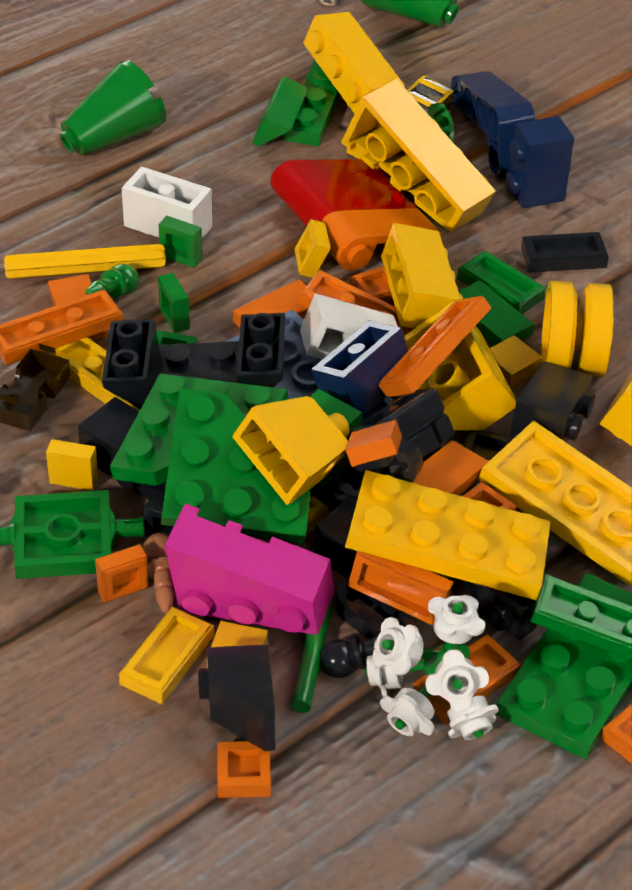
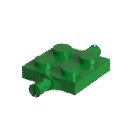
(64, 533)

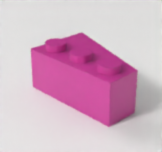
(246, 579)

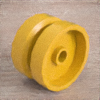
(583, 329)

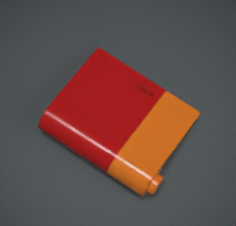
(350, 200)

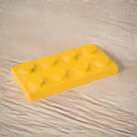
(570, 490)
(450, 535)

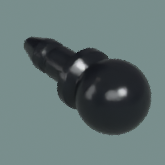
(342, 657)

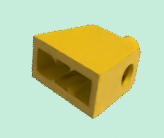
(293, 443)

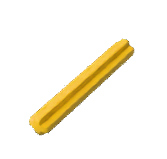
(83, 261)

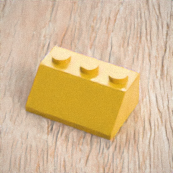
(468, 381)

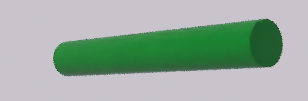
(309, 668)

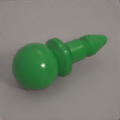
(116, 281)

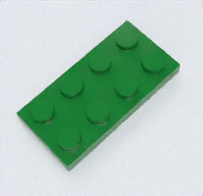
(569, 686)

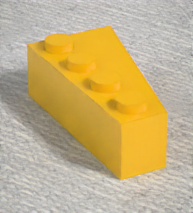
(417, 156)

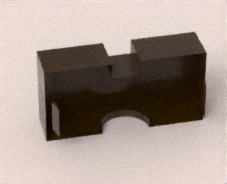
(36, 378)

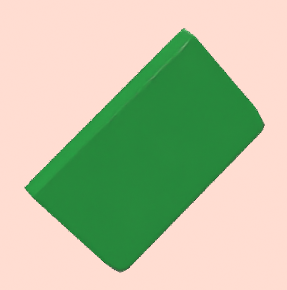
(280, 111)

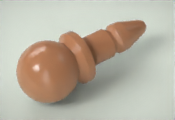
(159, 570)

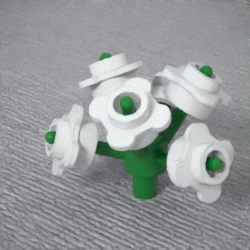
(447, 671)

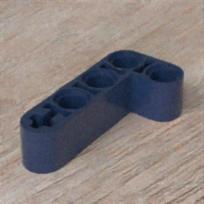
(493, 109)

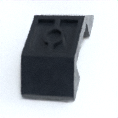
(137, 359)

